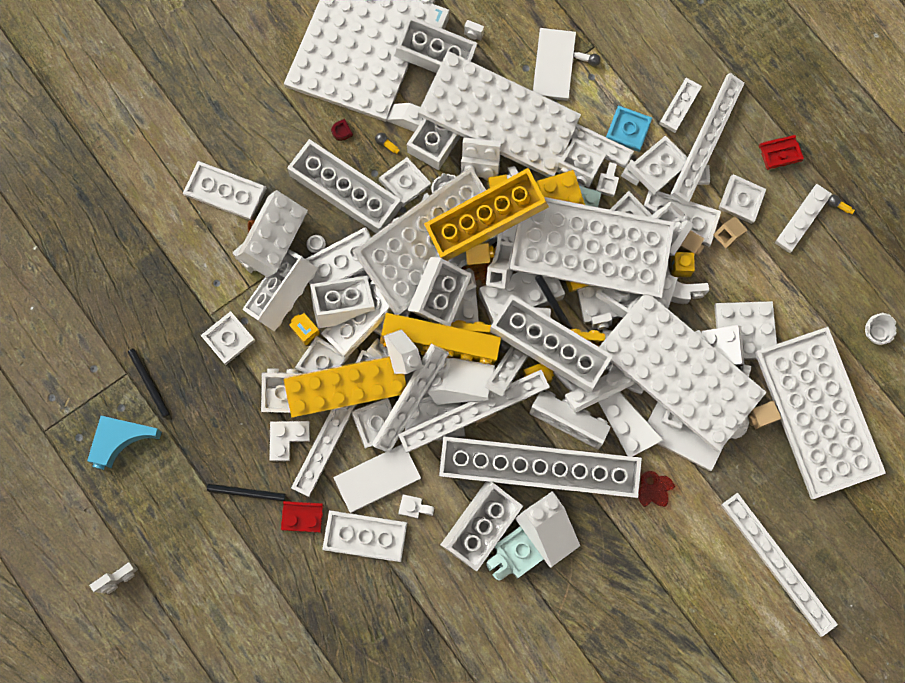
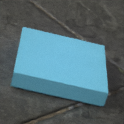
(629, 128)

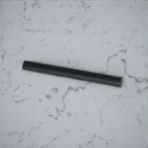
(552, 301)
(148, 383)
(246, 492)

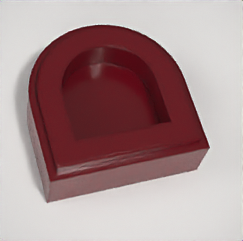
(341, 130)

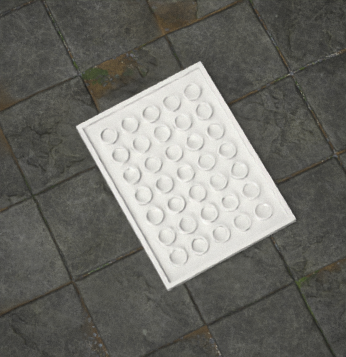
(351, 53)

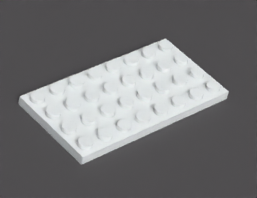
(496, 109)
(594, 247)
(401, 250)
(682, 371)
(820, 413)

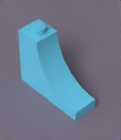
(113, 436)

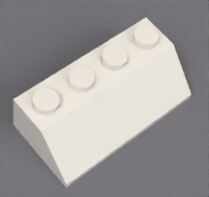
(280, 291)
(561, 416)
(481, 525)

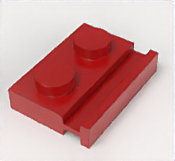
(781, 152)
(302, 517)

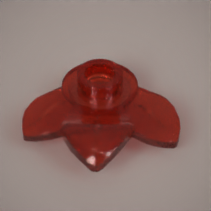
(655, 492)

